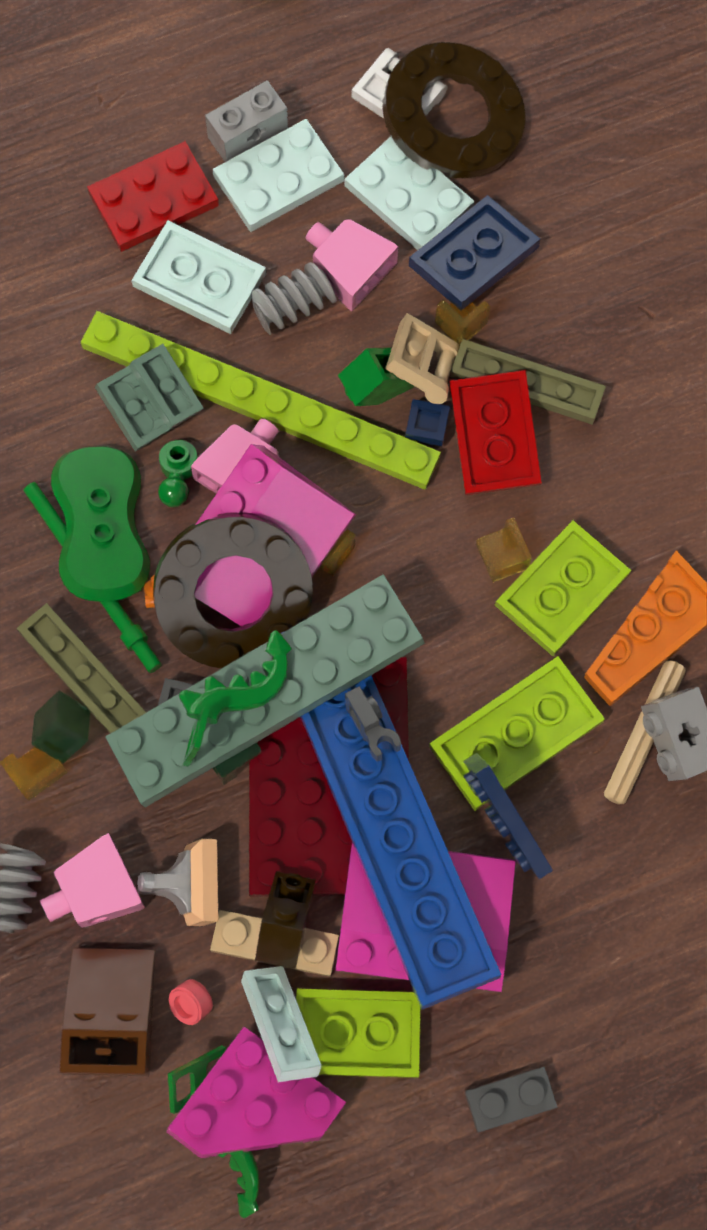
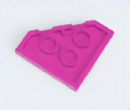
(247, 1107)

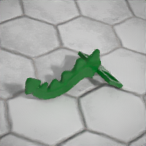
(237, 696)
(239, 1160)

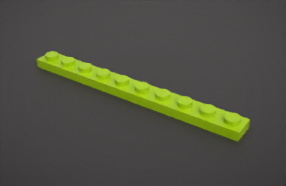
(266, 400)

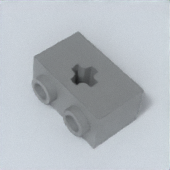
(246, 121)
(676, 714)

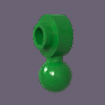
(173, 490)

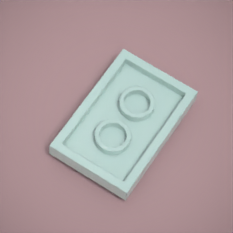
(278, 175)
(407, 196)
(199, 277)

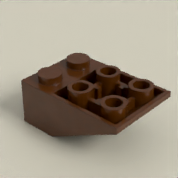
(108, 1013)

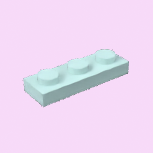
(281, 1024)

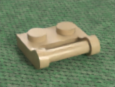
(412, 357)

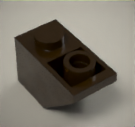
(285, 920)

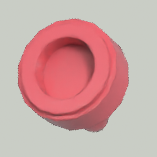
(190, 1002)

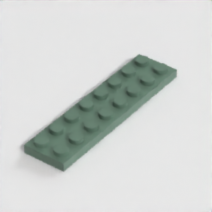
(325, 659)

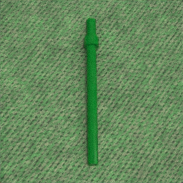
(132, 635)

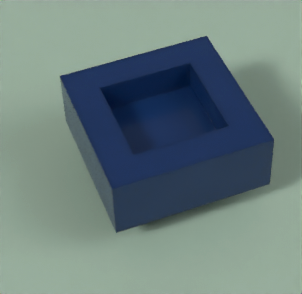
(427, 422)

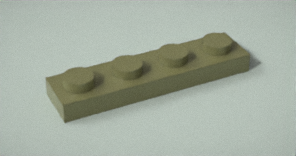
(546, 386)
(79, 669)

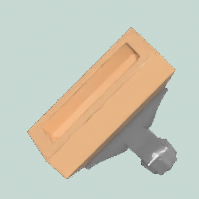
(189, 883)

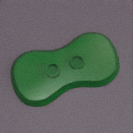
(101, 546)

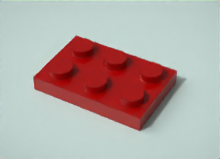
(150, 193)
(495, 432)

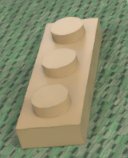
(239, 935)

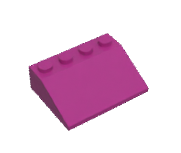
(277, 492)
(365, 938)

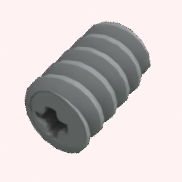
(292, 296)
(14, 878)

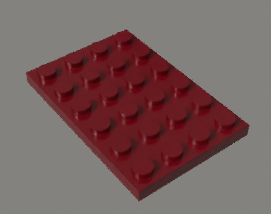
(291, 806)

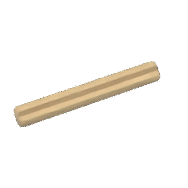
(639, 741)

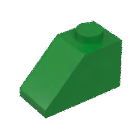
(368, 380)

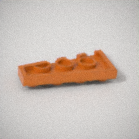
(654, 630)

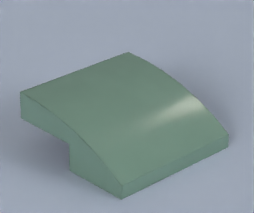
(149, 397)

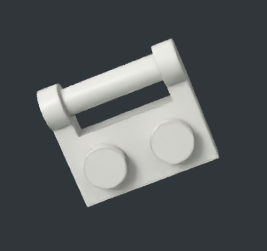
(372, 85)

